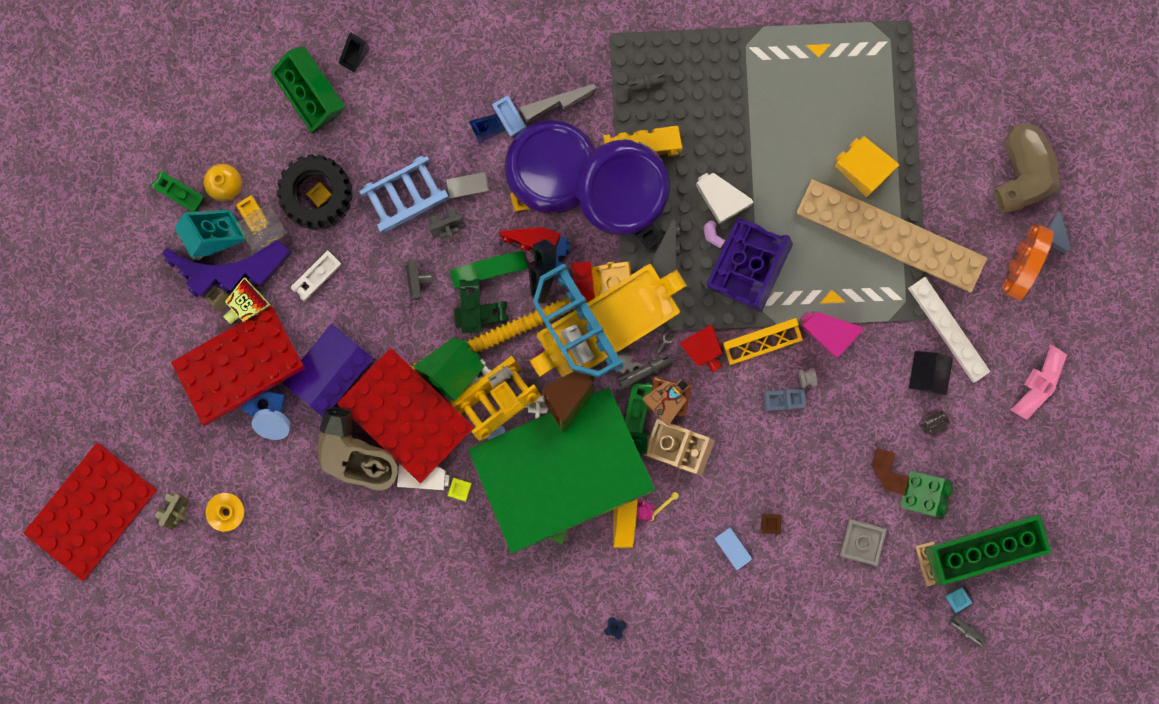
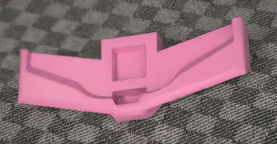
(1041, 383)

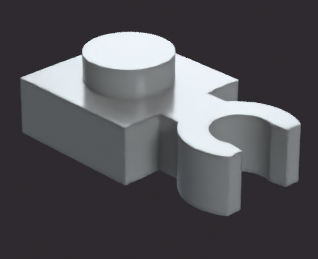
(627, 364)

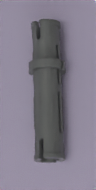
(652, 367)

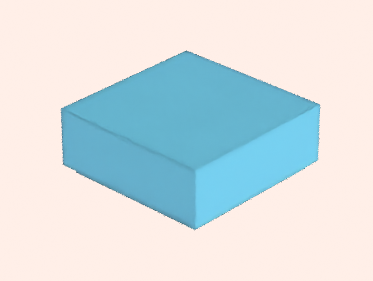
(958, 599)

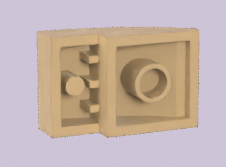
(679, 447)

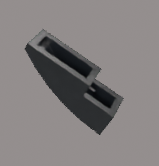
(543, 263)

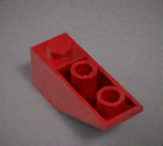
(529, 236)

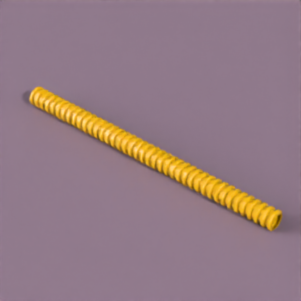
(513, 328)

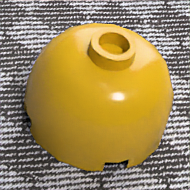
(222, 182)

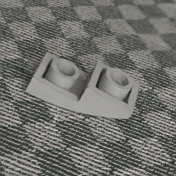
(467, 185)

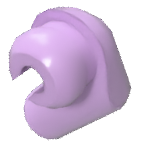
(710, 234)

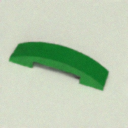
(490, 268)

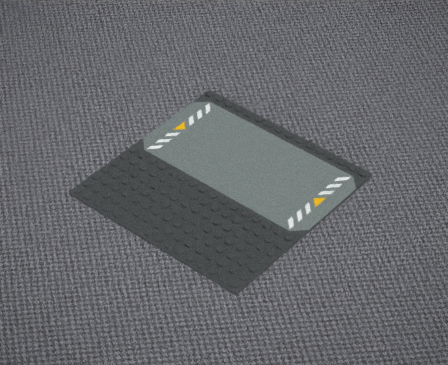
(767, 118)

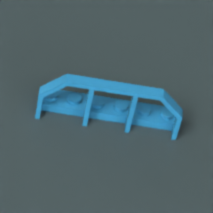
(583, 312)

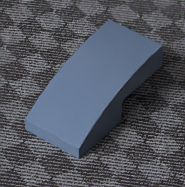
(784, 399)

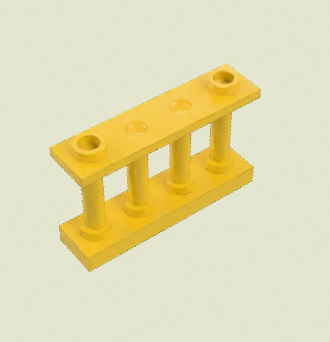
(479, 392)

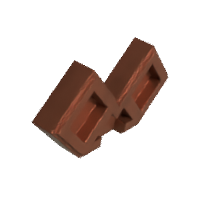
(889, 480)

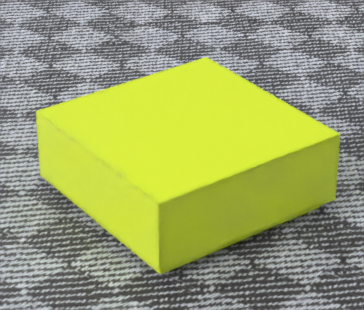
(459, 489)

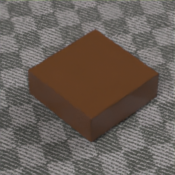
(771, 523)

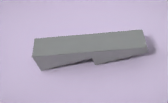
(566, 100)

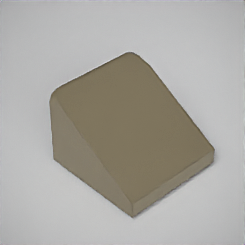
(217, 297)

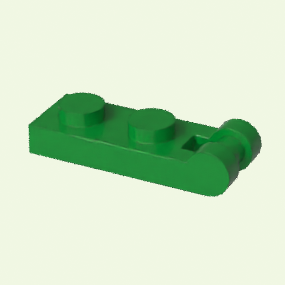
(178, 192)
(637, 408)

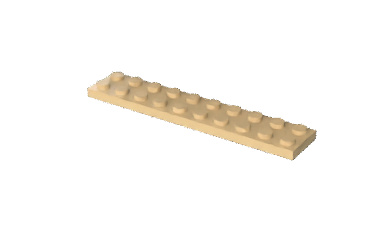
(891, 235)

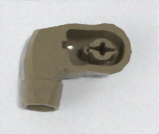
(1033, 166)

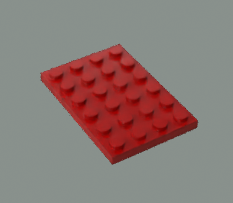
(237, 365)
(405, 415)
(90, 511)

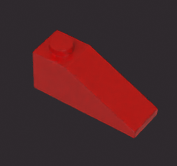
(583, 279)

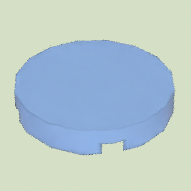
(271, 424)

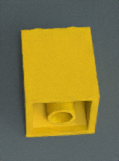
(865, 165)

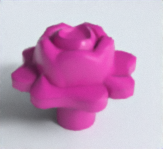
(645, 510)

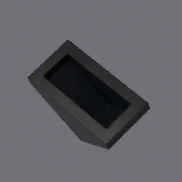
(353, 52)

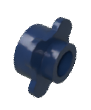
(620, 626)

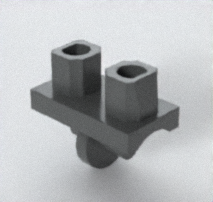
(446, 227)

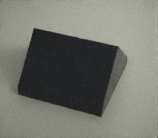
(930, 372)

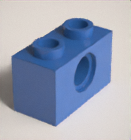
(275, 401)

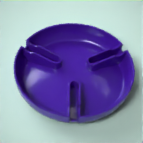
(545, 165)
(623, 187)

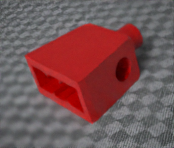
(704, 348)

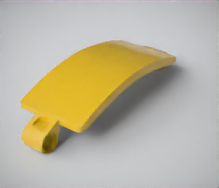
(624, 313)

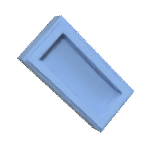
(509, 116)
(733, 548)

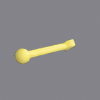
(674, 496)

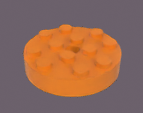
(1028, 261)

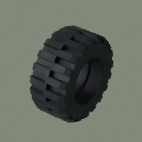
(306, 168)

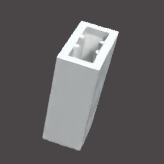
(722, 197)
(436, 480)

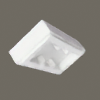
(581, 352)

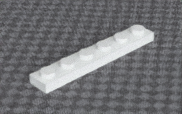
(949, 329)

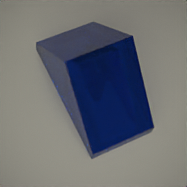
(486, 127)

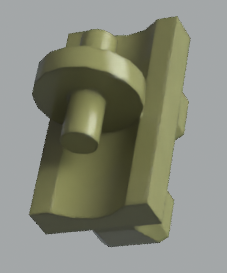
(174, 512)

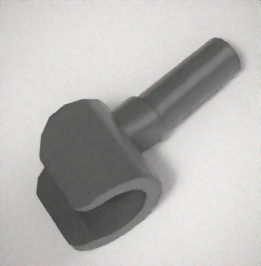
(666, 340)

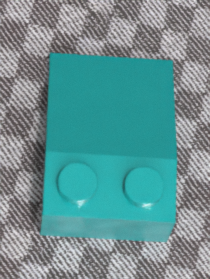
(208, 232)

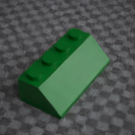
(307, 88)

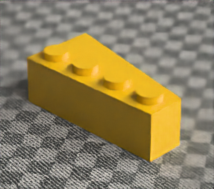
(661, 140)

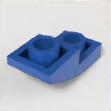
(561, 249)

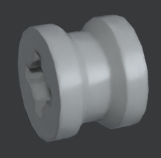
(807, 378)

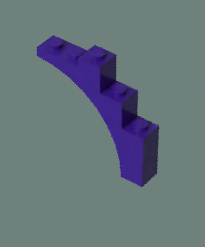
(203, 277)

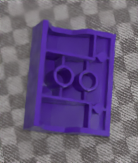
(750, 264)
(330, 370)

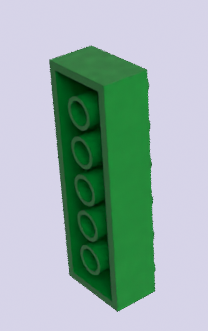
(987, 550)

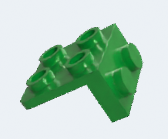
(927, 494)

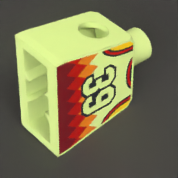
(245, 302)

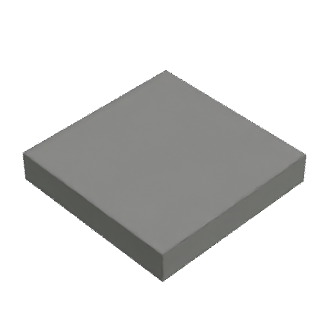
(863, 542)

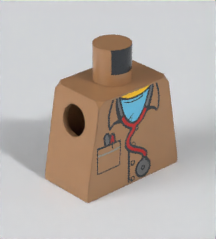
(666, 400)

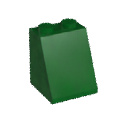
(450, 368)

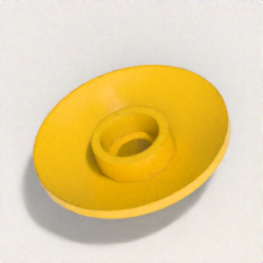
(215, 514)

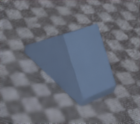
(1060, 239)

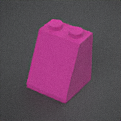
(830, 332)

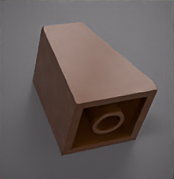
(568, 397)

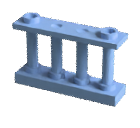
(420, 205)

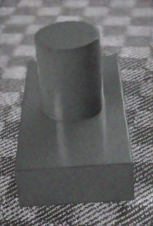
(415, 279)

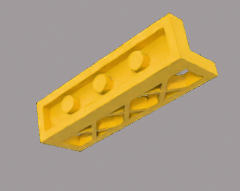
(764, 333)

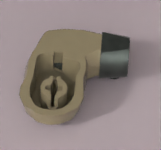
(352, 458)

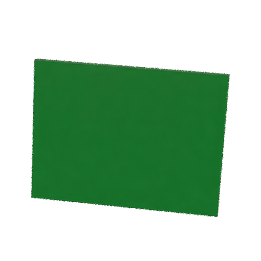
(557, 479)

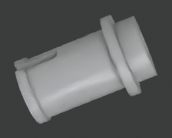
(501, 376)

